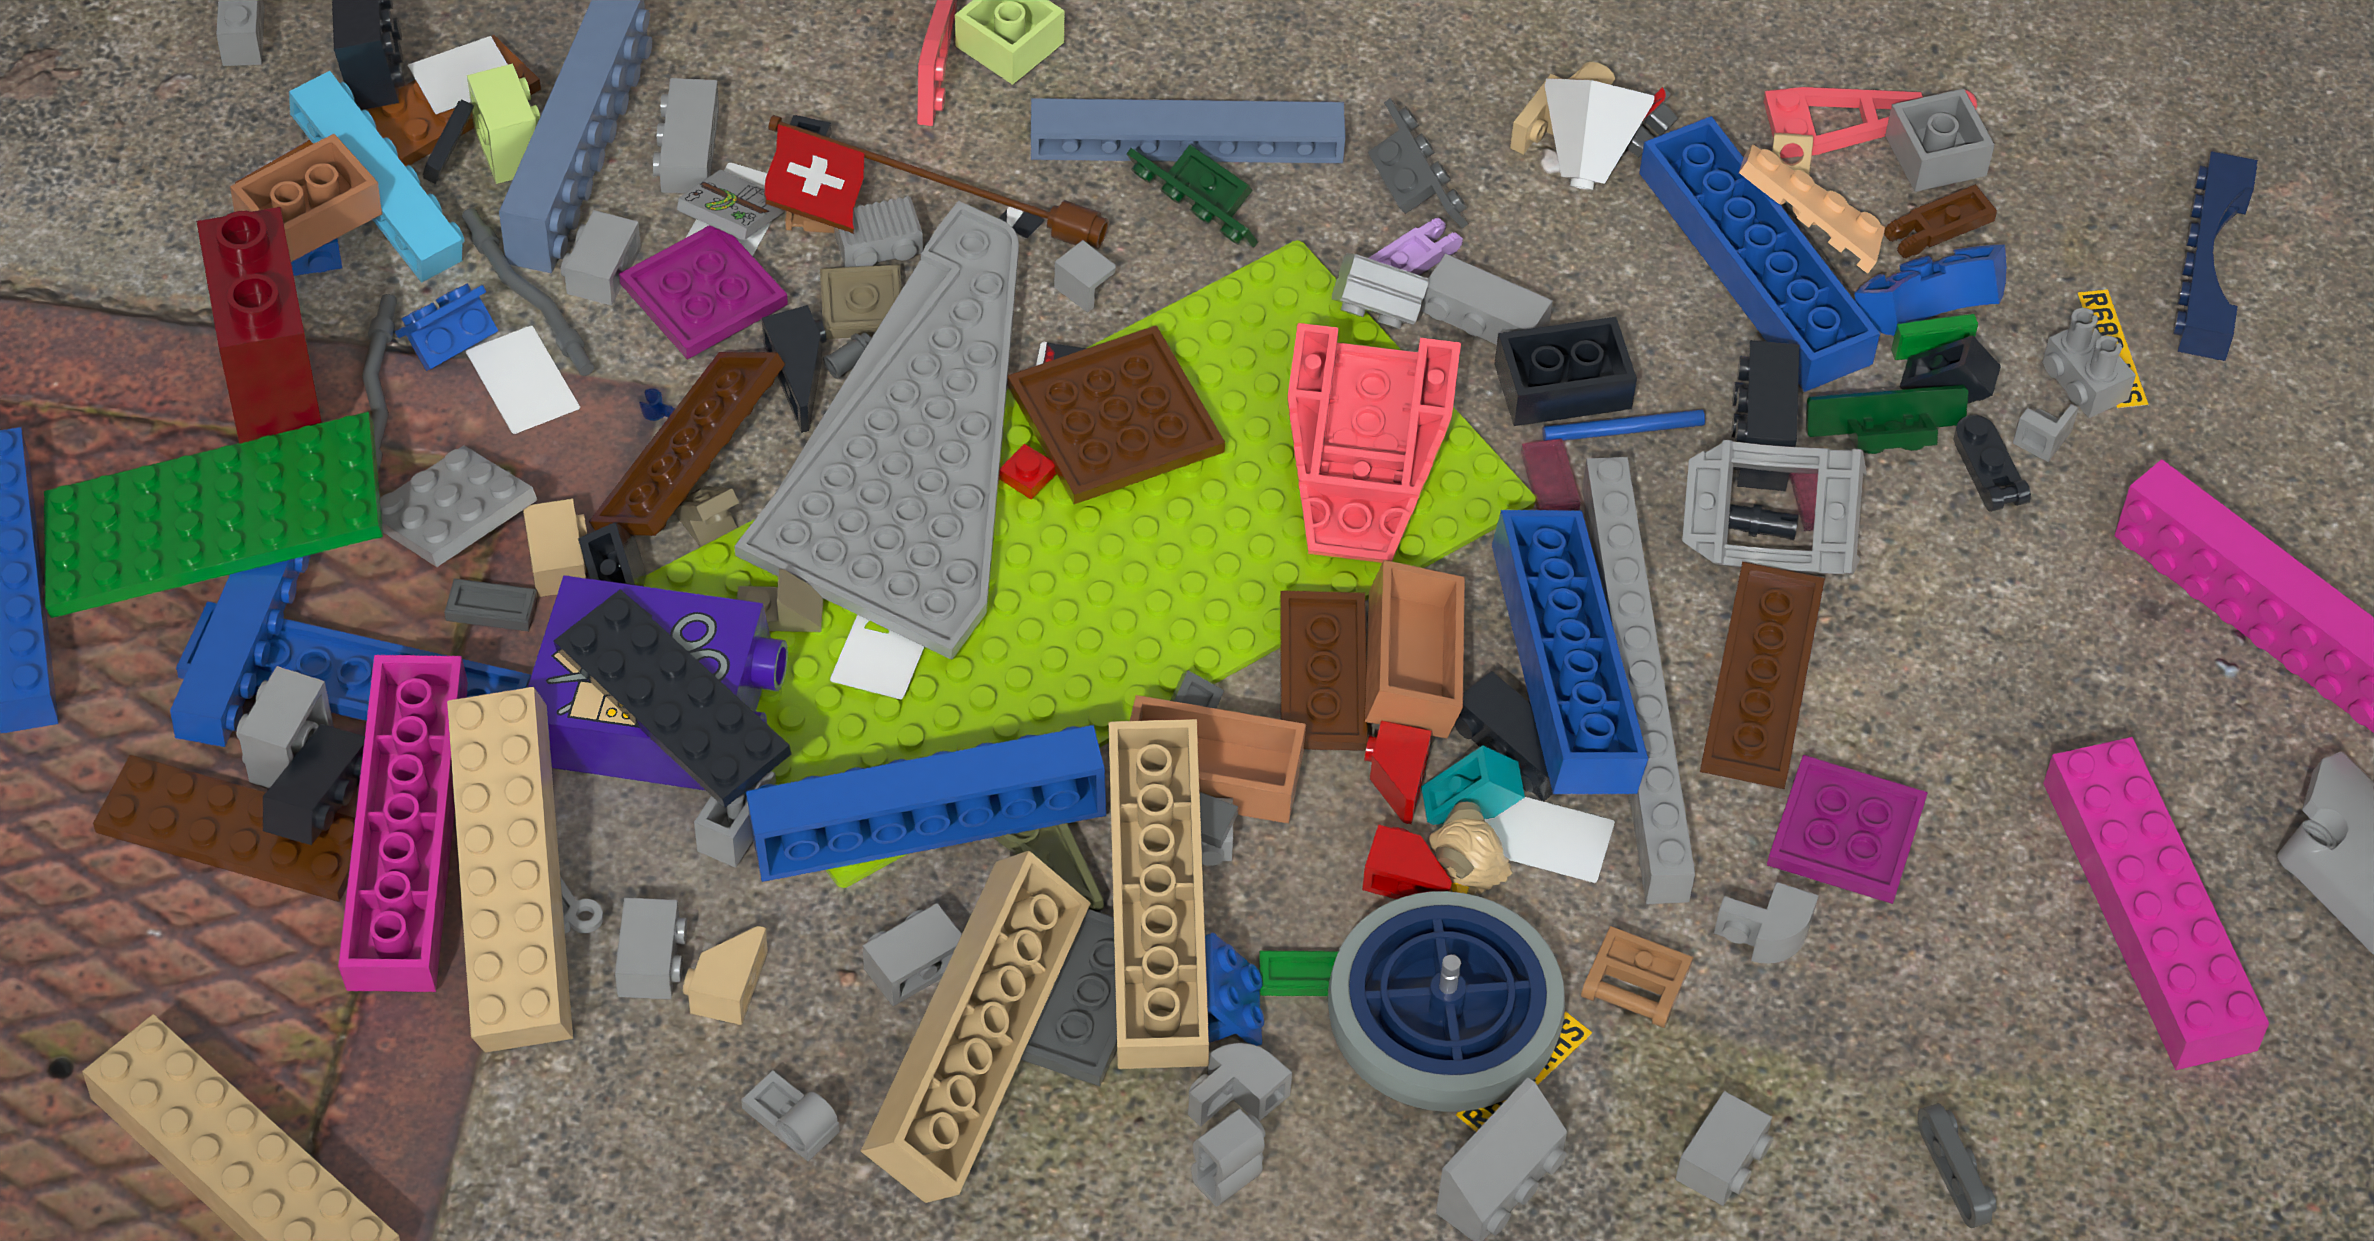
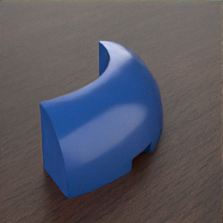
(1930, 288)

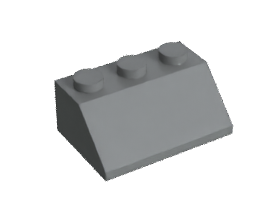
(1502, 1164)

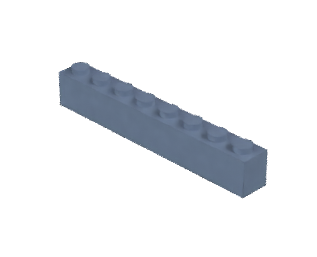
(1166, 128)

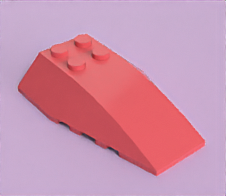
(1365, 437)

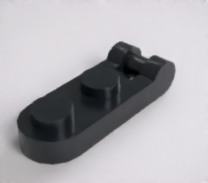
(1989, 463)

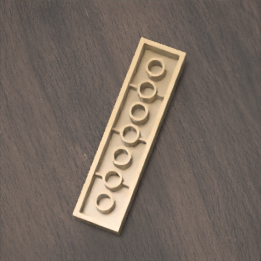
(509, 870)
(1158, 895)
(976, 1028)
(223, 1143)

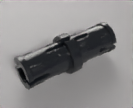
(1762, 521)

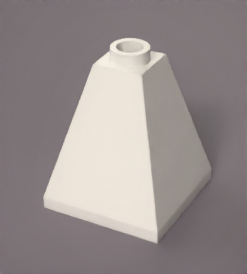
(1592, 126)

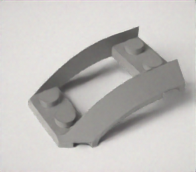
(1835, 512)

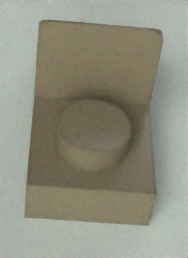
(707, 513)
(788, 607)

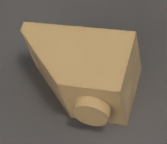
(727, 977)

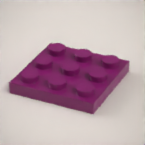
(703, 290)
(1847, 829)

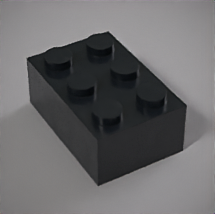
(368, 50)
(1565, 371)
(1766, 406)

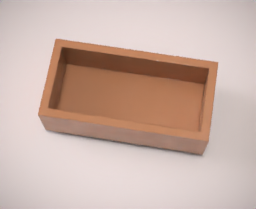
(1415, 648)
(1239, 755)

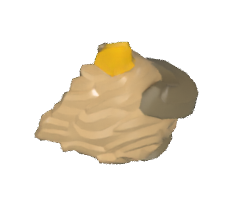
(1470, 850)

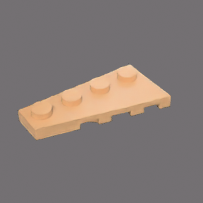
(1815, 206)

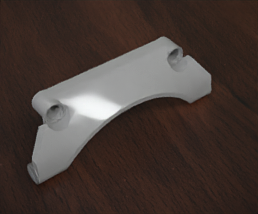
(2336, 846)

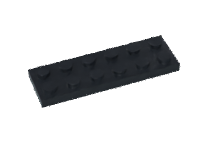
(672, 698)

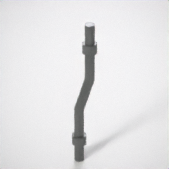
(380, 334)
(567, 338)

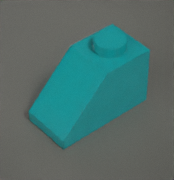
(1479, 778)

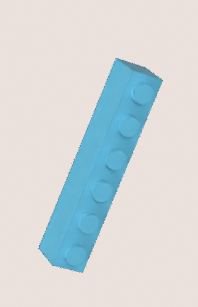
(409, 216)

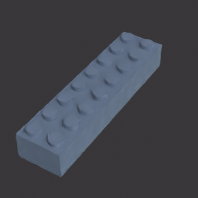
(574, 133)

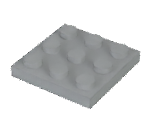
(452, 505)

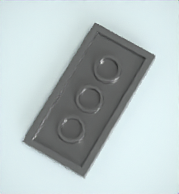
(1079, 1017)

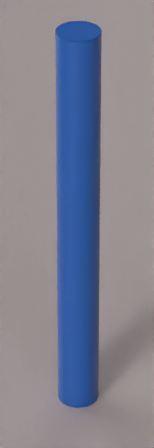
(1624, 425)

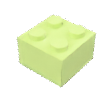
(1009, 34)
(502, 118)

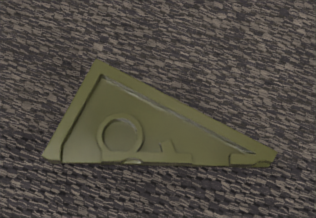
(1060, 852)

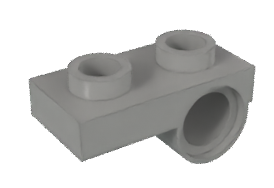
(797, 1119)

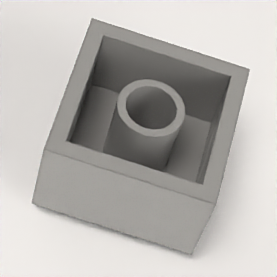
(1939, 140)
(281, 722)

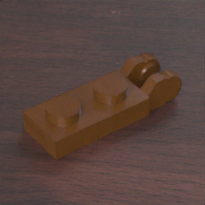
(1941, 220)

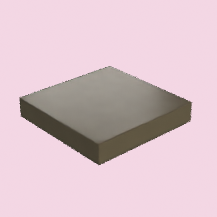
(857, 298)

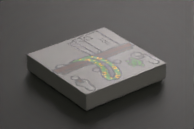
(728, 205)

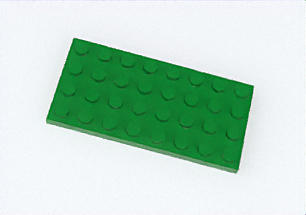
(211, 514)

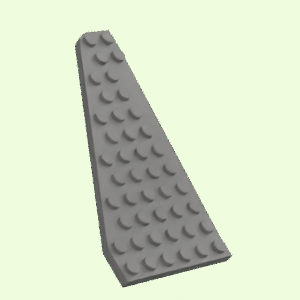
(904, 467)

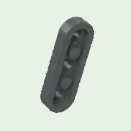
(1956, 1165)

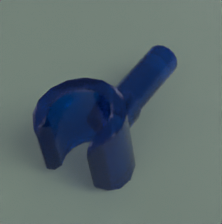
(656, 408)

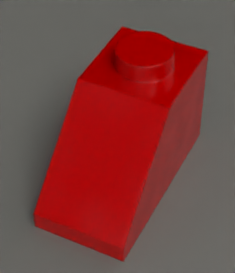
(1399, 765)
(1402, 865)

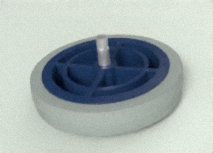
(1446, 1001)

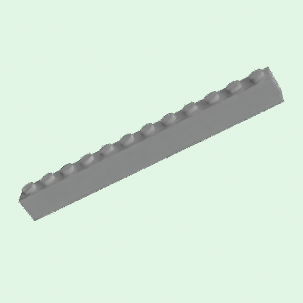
(1619, 557)

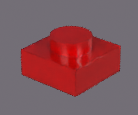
(1027, 471)

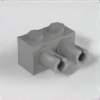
(2088, 365)

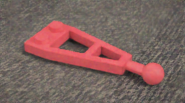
(933, 61)
(1790, 114)

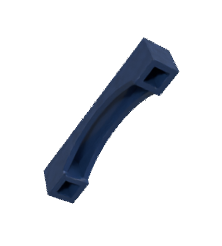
(2207, 317)

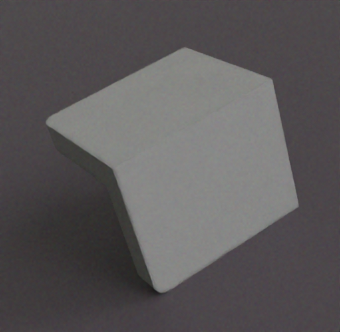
(1080, 273)
(2042, 432)

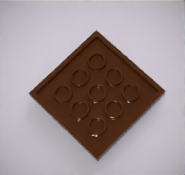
(1115, 414)

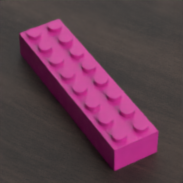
(2253, 586)
(402, 827)
(2155, 904)

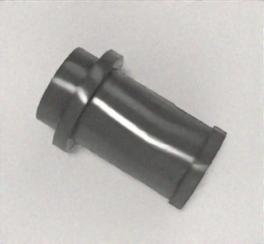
(847, 355)

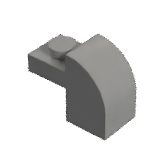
(1773, 931)
(1239, 1074)

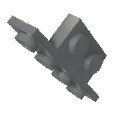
(1409, 170)

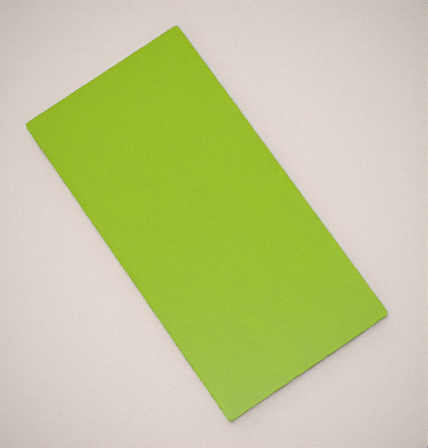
(1131, 582)

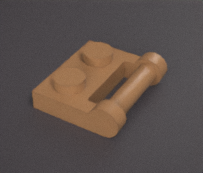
(1642, 965)

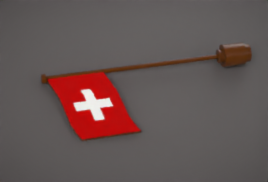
(825, 176)

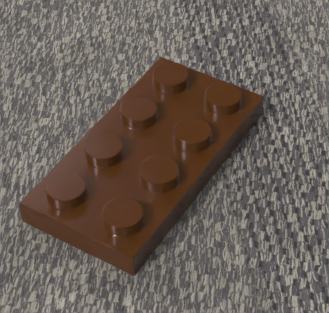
(1324, 667)

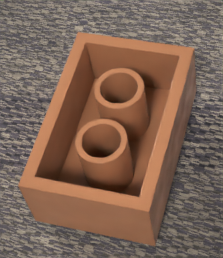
(319, 194)

